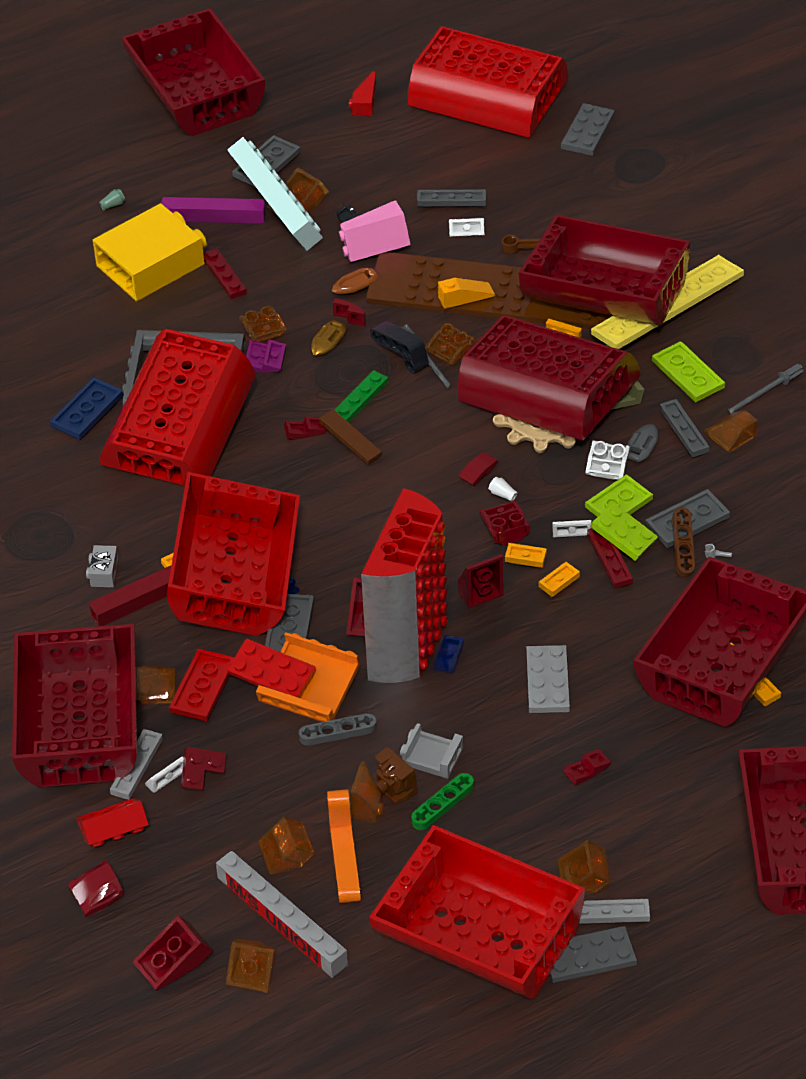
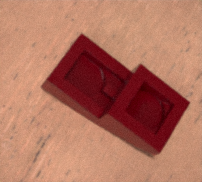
(349, 310)
(308, 428)
(476, 469)
(590, 765)

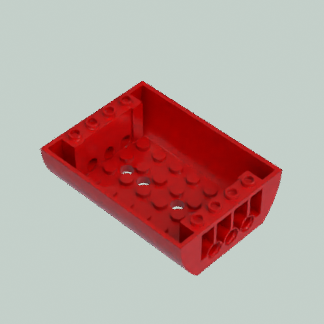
(481, 87)
(201, 413)
(257, 572)
(492, 897)

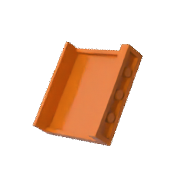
(326, 688)

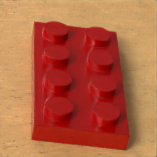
(271, 669)
(201, 685)

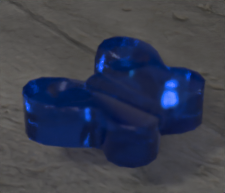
(292, 587)

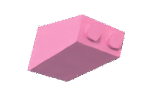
(374, 232)

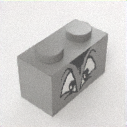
(102, 566)

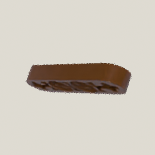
(683, 542)

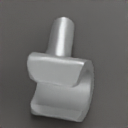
(710, 551)

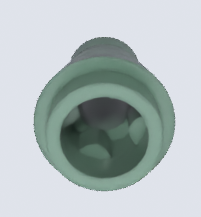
(112, 199)

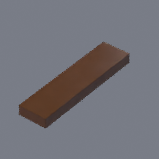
(350, 436)

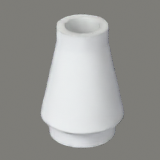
(501, 488)

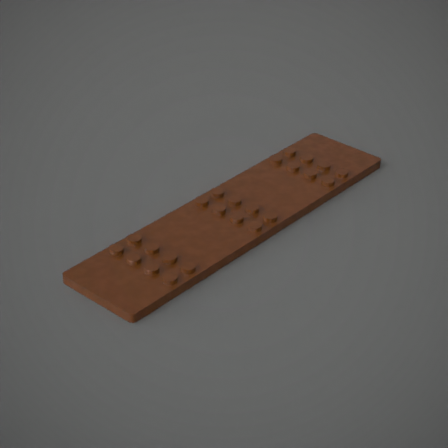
(414, 280)

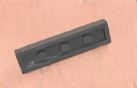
(451, 198)
(684, 428)

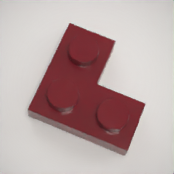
(197, 762)

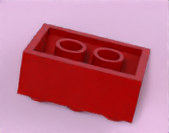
(112, 822)

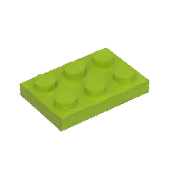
(624, 493)
(624, 531)

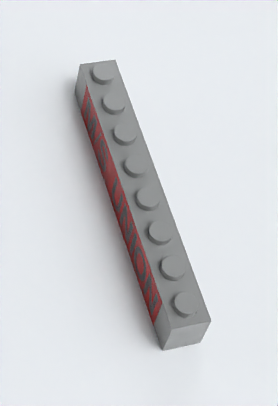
(282, 914)

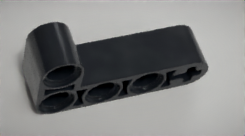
(403, 343)

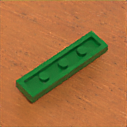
(361, 395)

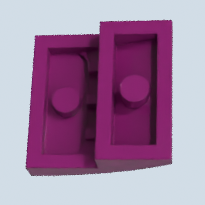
(265, 356)

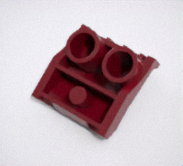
(506, 523)
(96, 889)

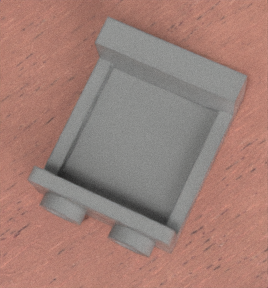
(431, 752)

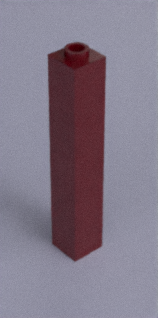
(130, 597)

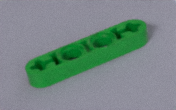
(445, 803)

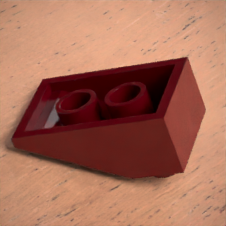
(482, 582)
(355, 623)
(172, 953)

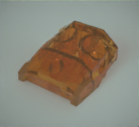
(263, 324)
(449, 343)
(155, 684)

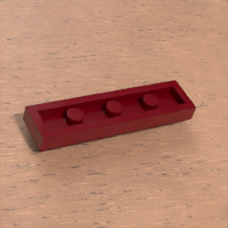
(224, 273)
(610, 559)

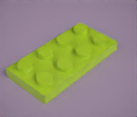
(688, 371)

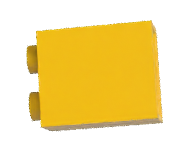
(149, 251)

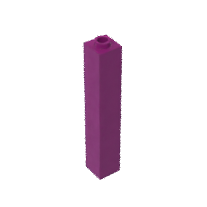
(217, 209)

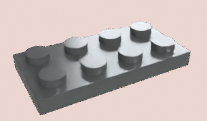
(587, 129)
(276, 152)
(704, 510)
(294, 620)
(595, 954)

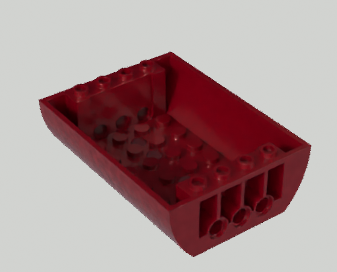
(222, 79)
(606, 269)
(545, 376)
(697, 638)
(773, 792)

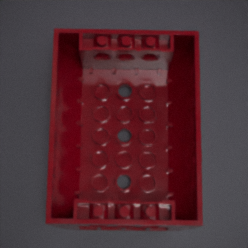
(46, 738)

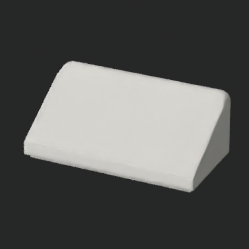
(466, 227)
(570, 528)
(165, 776)

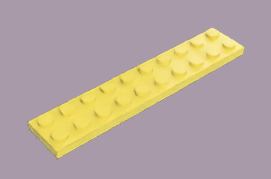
(698, 285)

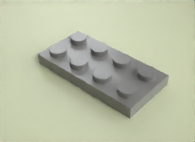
(547, 679)

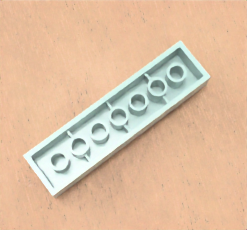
(276, 193)

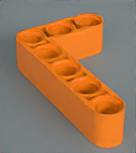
(343, 846)

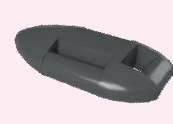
(642, 442)

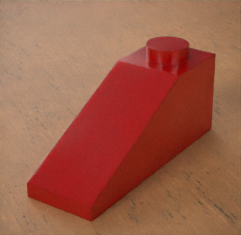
(363, 97)

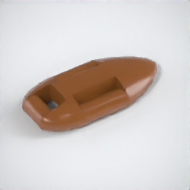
(355, 281)

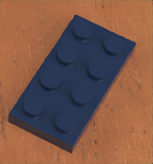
(86, 408)

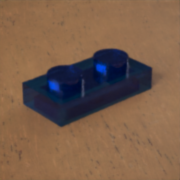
(448, 654)

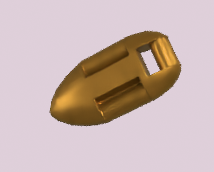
(328, 337)

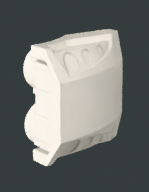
(607, 460)

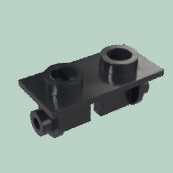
(346, 213)

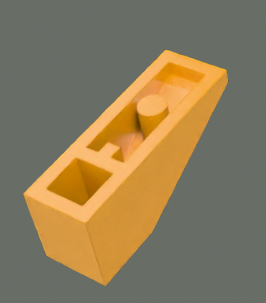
(462, 291)

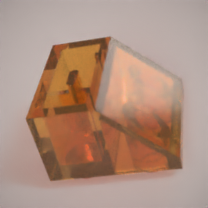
(285, 846)

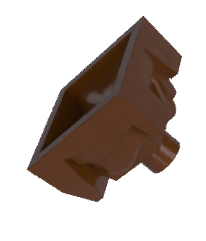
(395, 777)

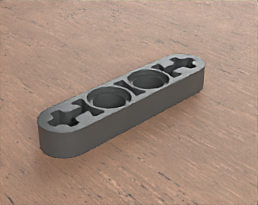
(338, 732)

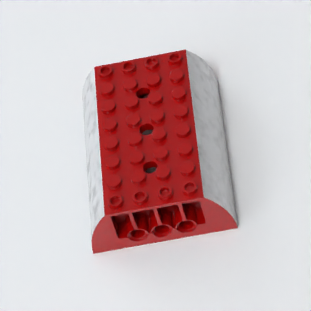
(405, 591)

